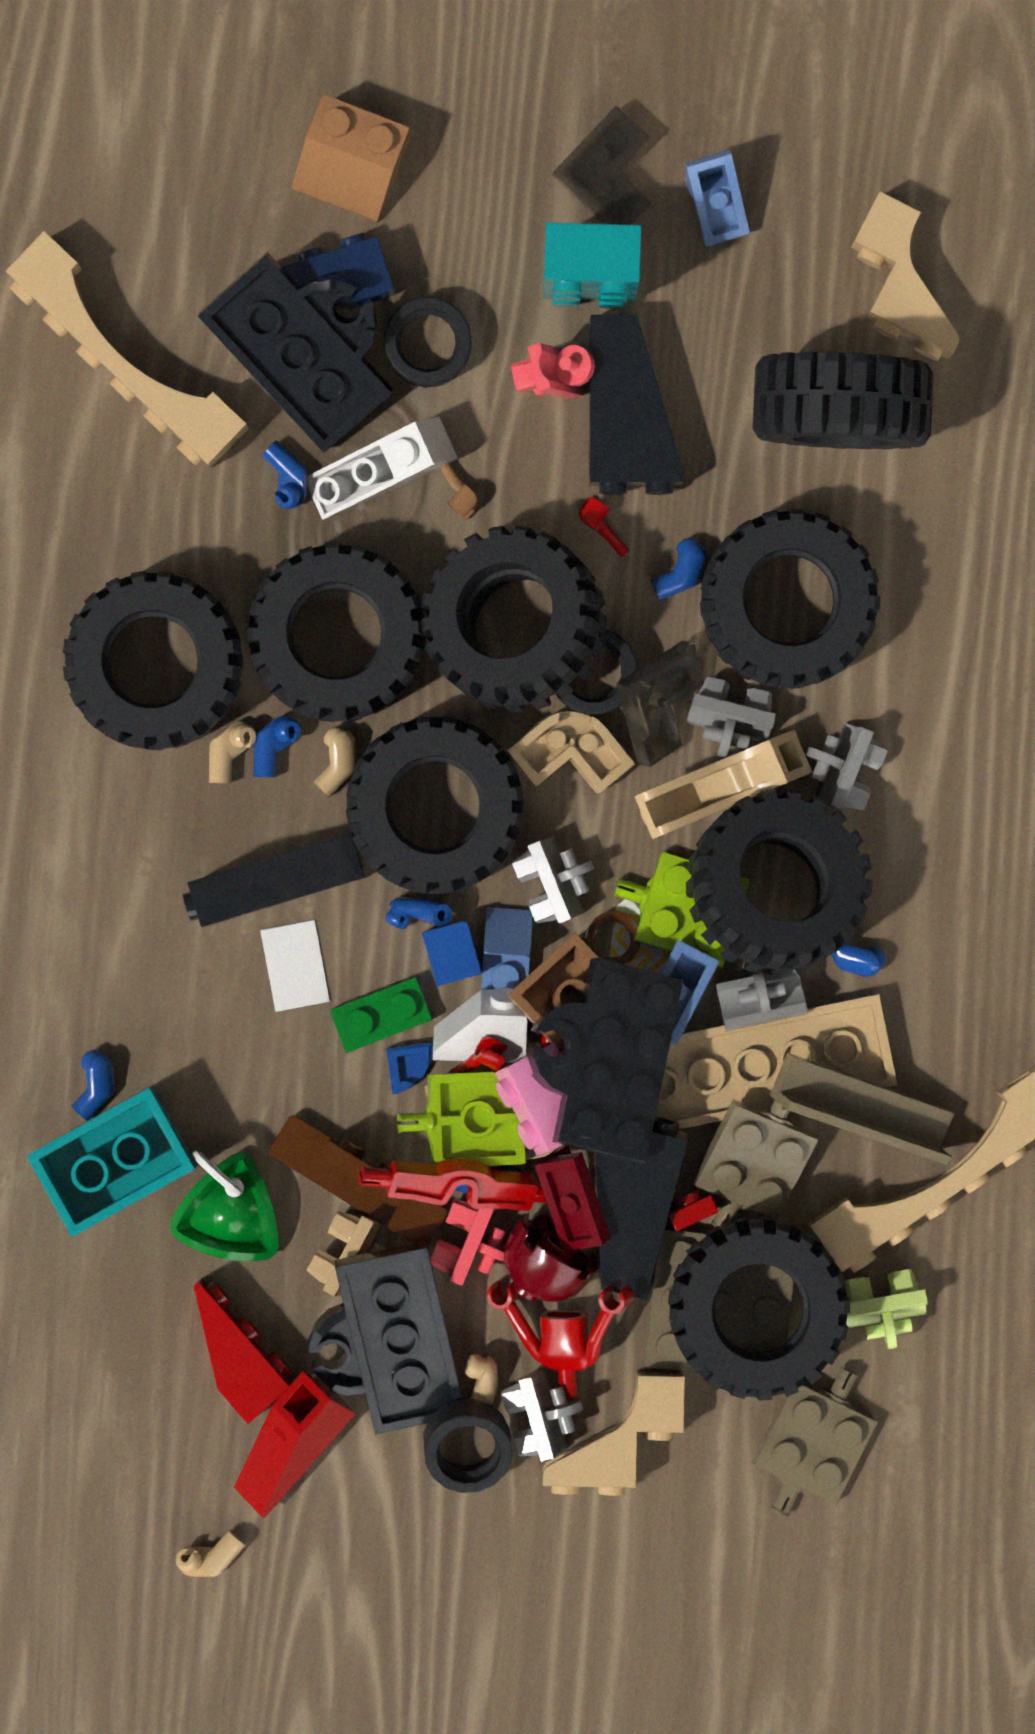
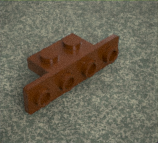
(337, 1168)

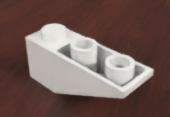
(381, 467)

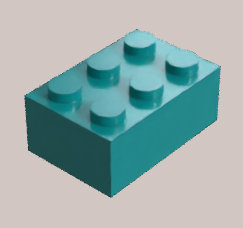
(591, 264)
(112, 1161)

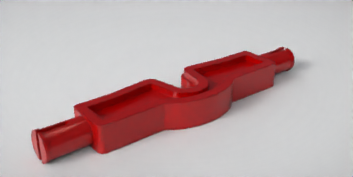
(438, 1181)

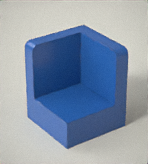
(451, 953)

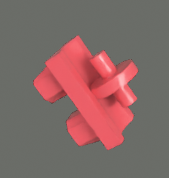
(554, 370)
(458, 1260)

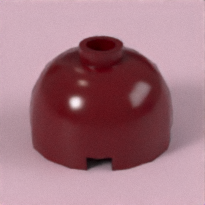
(540, 1265)

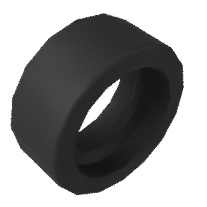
(412, 310)
(612, 701)
(468, 1477)

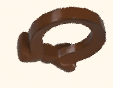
(619, 917)

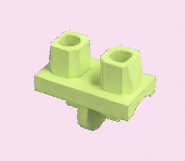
(903, 1302)

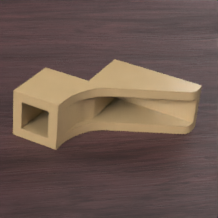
(904, 301)
(722, 784)
(610, 1456)

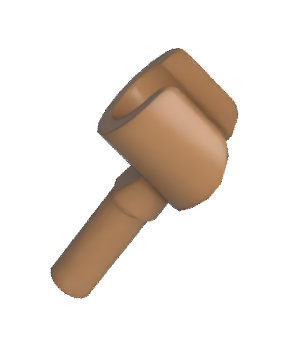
(464, 500)

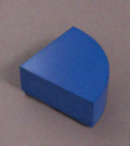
(408, 1065)

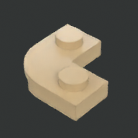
(572, 738)

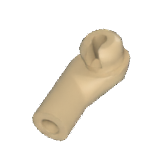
(226, 747)
(342, 759)
(487, 1377)
(209, 1560)

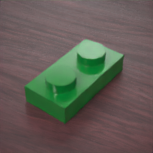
(380, 1015)

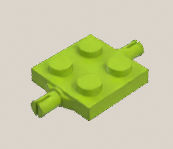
(666, 908)
(467, 1120)

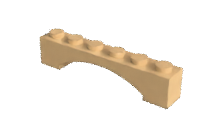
(48, 277)
(856, 1230)

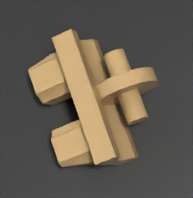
(358, 1235)

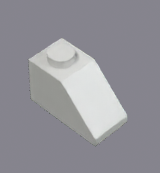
(482, 1015)

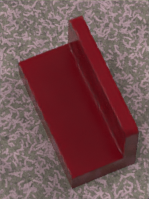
(572, 1200)

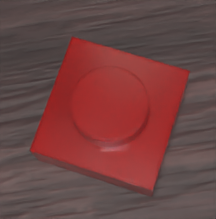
(691, 1209)

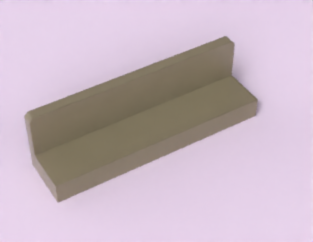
(862, 1107)

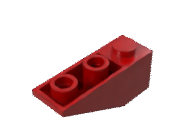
(239, 1364)
(291, 1440)

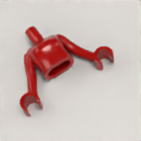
(564, 1333)

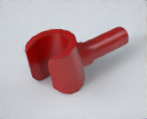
(592, 515)
(487, 1053)

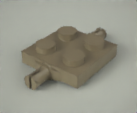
(754, 1160)
(815, 1443)

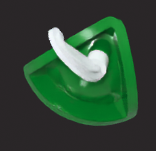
(228, 1212)

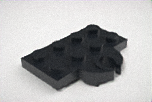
(301, 346)
(609, 1059)
(390, 1337)

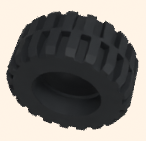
(843, 400)
(805, 537)
(468, 583)
(273, 621)
(90, 648)
(434, 741)
(819, 841)
(771, 1371)

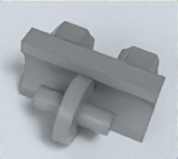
(728, 721)
(840, 764)
(560, 877)
(761, 999)
(547, 1413)

